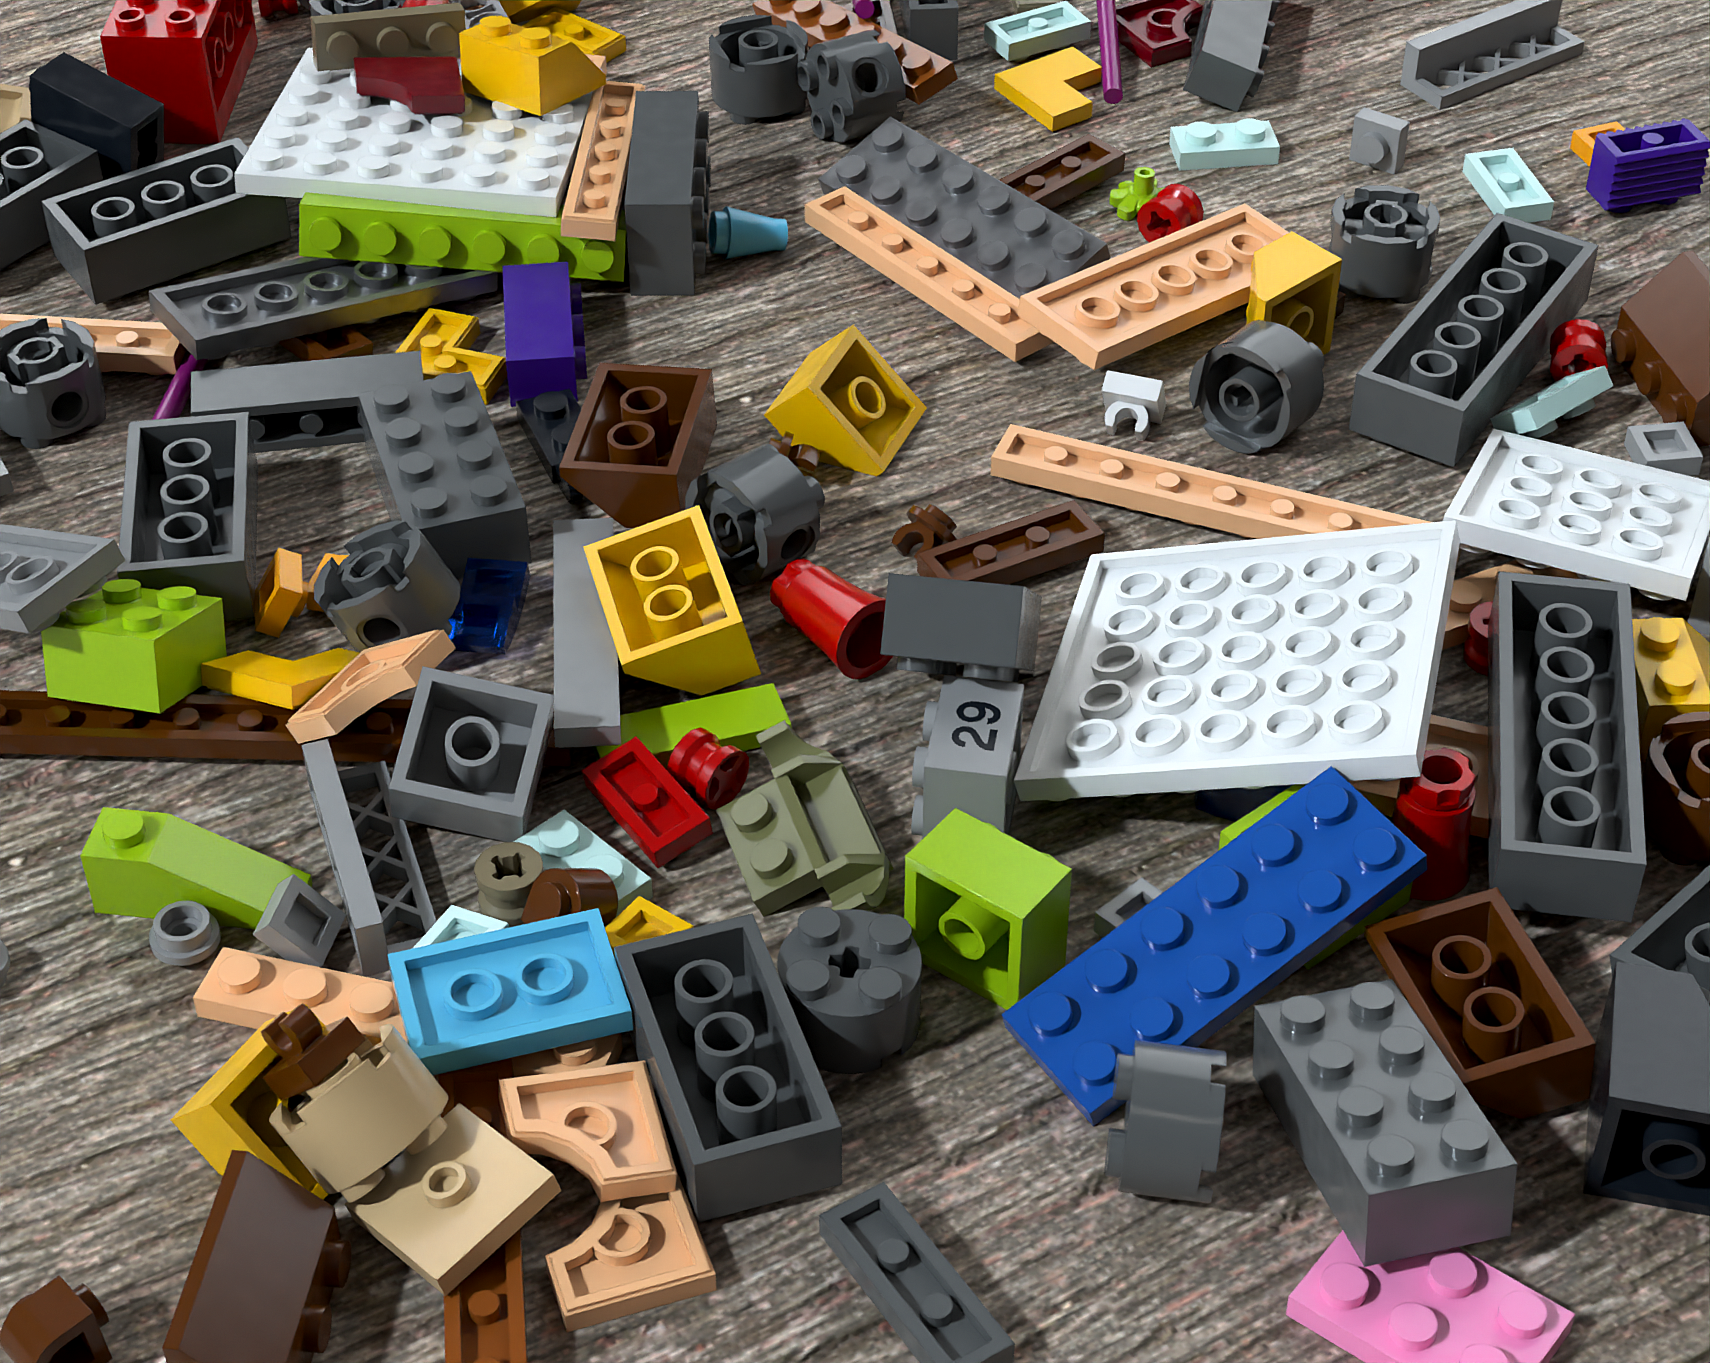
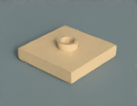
(454, 1200)

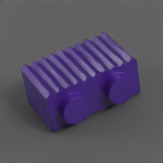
(1647, 165)

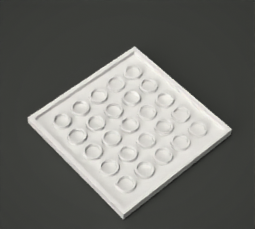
(375, 148)
(1246, 665)

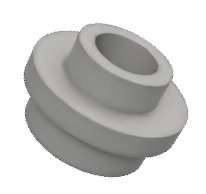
(184, 933)

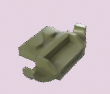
(805, 831)

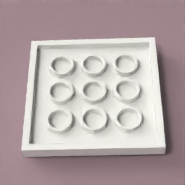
(1584, 514)

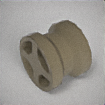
(505, 880)

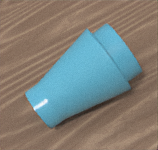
(745, 233)

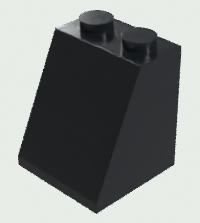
(1651, 1093)

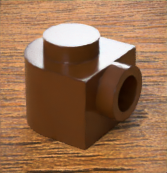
(571, 891)
(56, 1326)

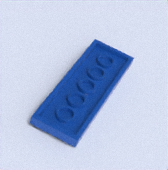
(1216, 938)

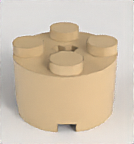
(364, 1116)

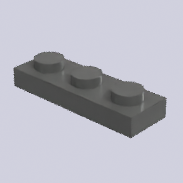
(912, 1281)

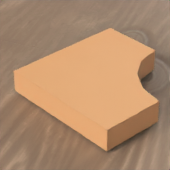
(368, 681)
(595, 1121)
(631, 1260)

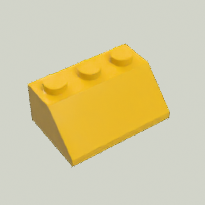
(672, 605)

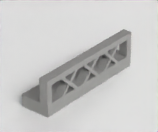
(1482, 45)
(359, 868)

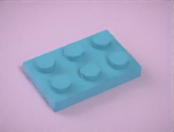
(510, 992)

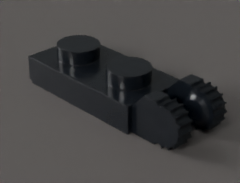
(548, 426)

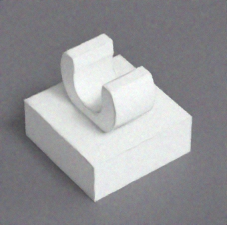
(1133, 398)

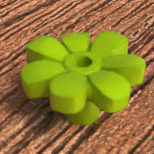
(1132, 195)

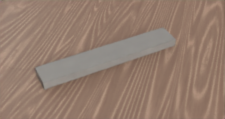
(583, 645)

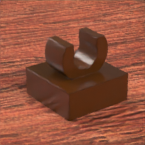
(306, 1049)

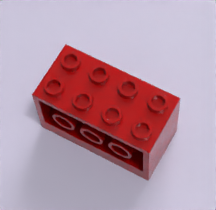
(185, 57)

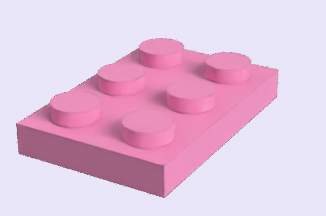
(1426, 1309)

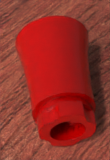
(833, 616)
(1437, 819)

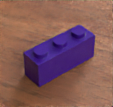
(542, 330)

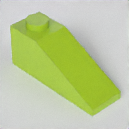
(153, 859)

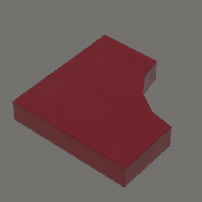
(1158, 28)
(420, 83)

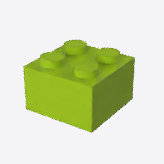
(133, 646)
(987, 908)

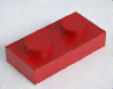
(647, 802)

